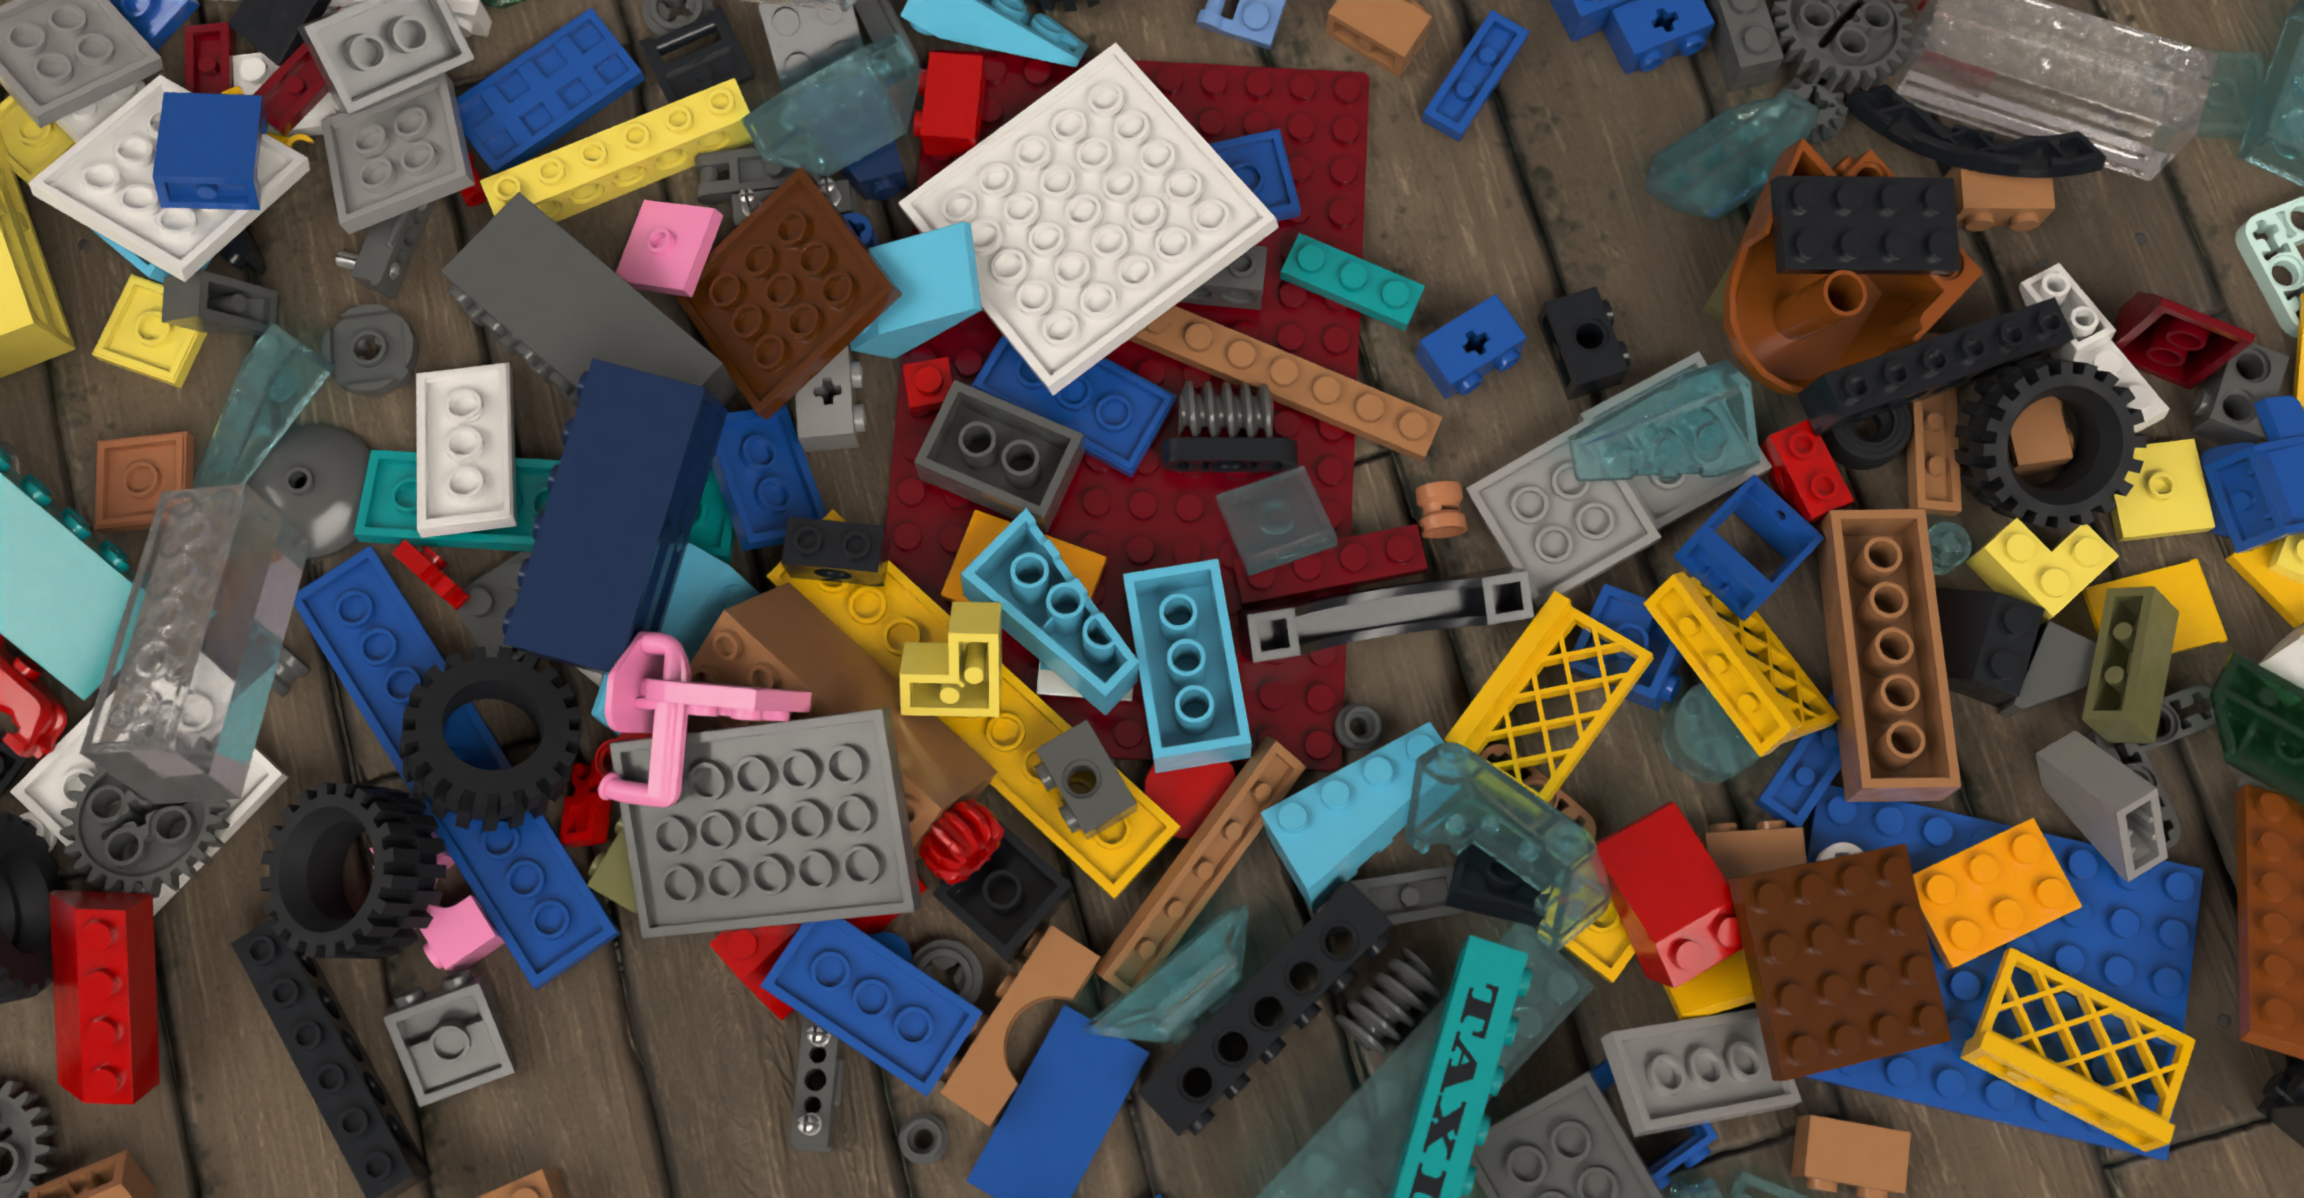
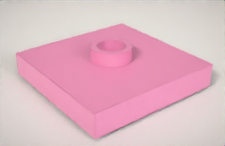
(669, 247)

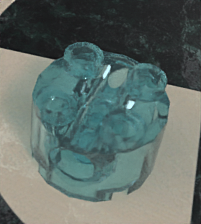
(1705, 739)

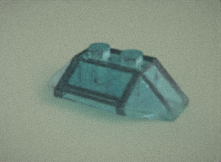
(839, 110)
(1729, 155)
(1180, 987)

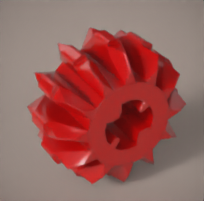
(961, 841)

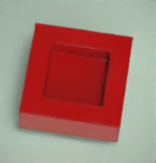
(927, 383)

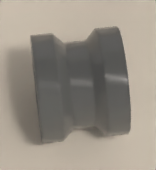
(288, 669)

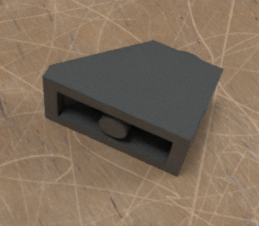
(218, 304)
(2056, 669)

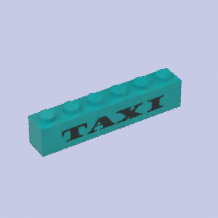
(1462, 1072)

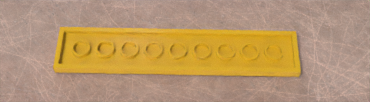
(901, 612)

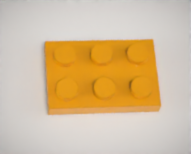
(1992, 893)

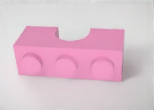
(460, 932)

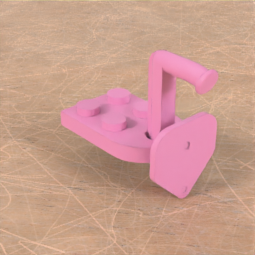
(657, 695)

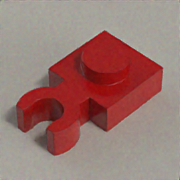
(429, 568)
(585, 814)

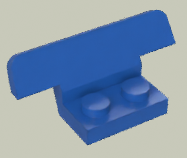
(2264, 484)

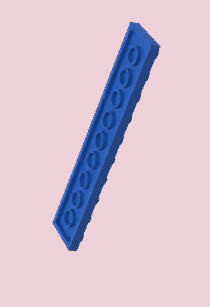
(517, 873)

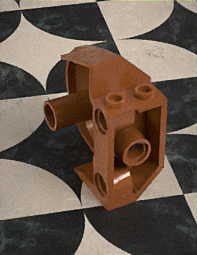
(1811, 324)

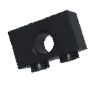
(1579, 368)
(836, 551)

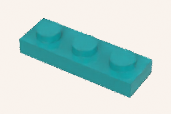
(1352, 282)

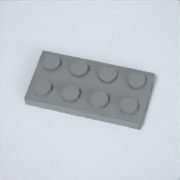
(1695, 1072)

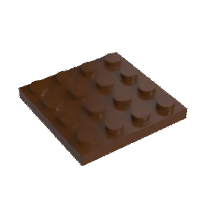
(787, 293)
(1839, 961)

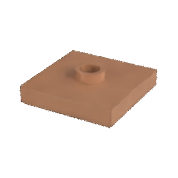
(135, 473)

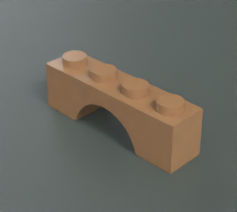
(1054, 971)

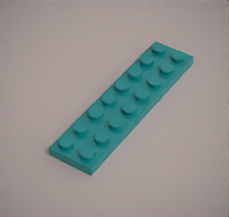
(390, 509)

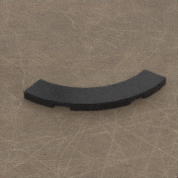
(1972, 148)

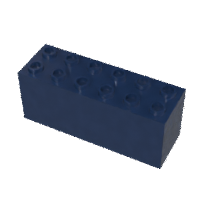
(615, 516)

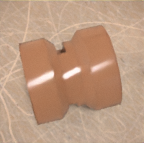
(1441, 509)

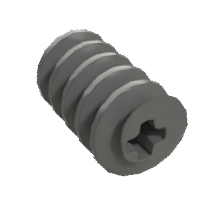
(1225, 410)
(1390, 1003)

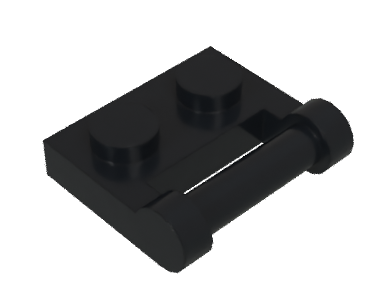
(700, 68)

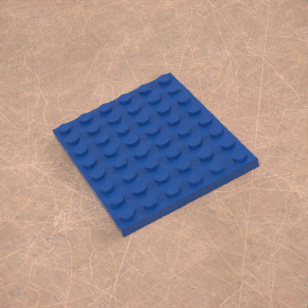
(2124, 941)

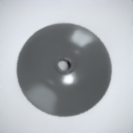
(330, 500)

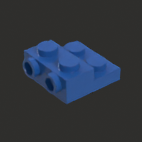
(1630, 618)

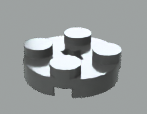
(389, 368)

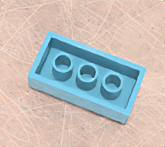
(1187, 666)

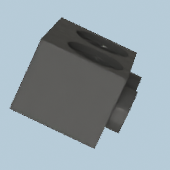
(1235, 285)
(2230, 390)

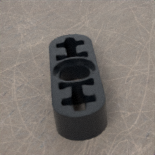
(1229, 454)

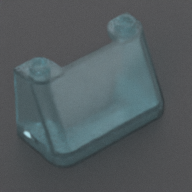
(1469, 802)

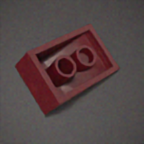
(2175, 339)

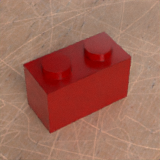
(952, 103)

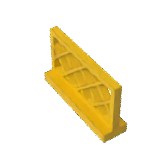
(1520, 669)
(1733, 677)
(2076, 1090)

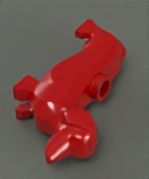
(31, 705)

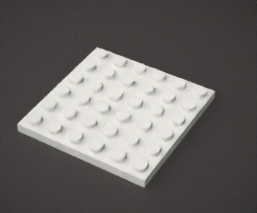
(1091, 216)

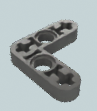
(2173, 731)

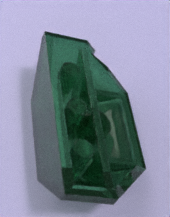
(2261, 725)

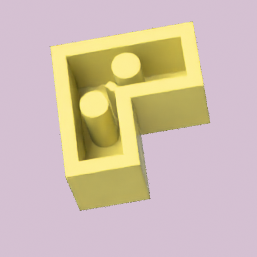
(2025, 569)
(959, 674)

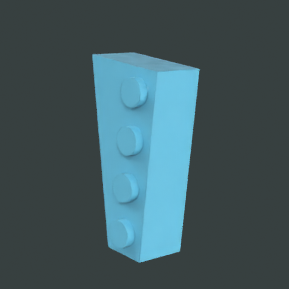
(1051, 613)
(1346, 816)

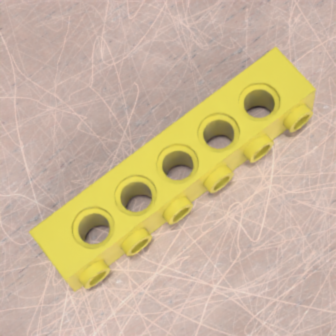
(626, 154)

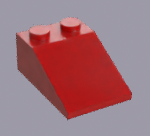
(1670, 896)

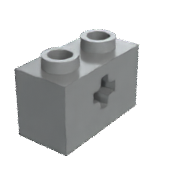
(835, 424)

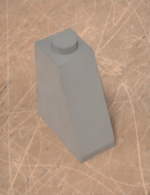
(2105, 802)

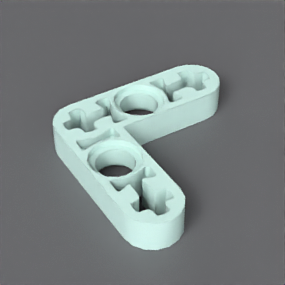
(2283, 239)

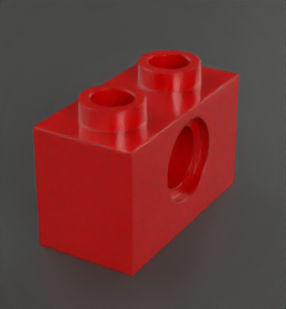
(1805, 472)

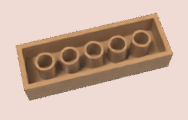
(1886, 657)

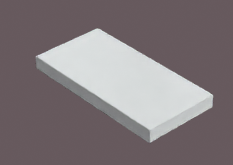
(465, 450)

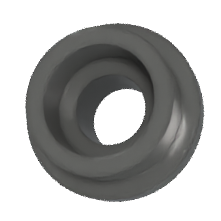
(1370, 727)
(908, 1134)

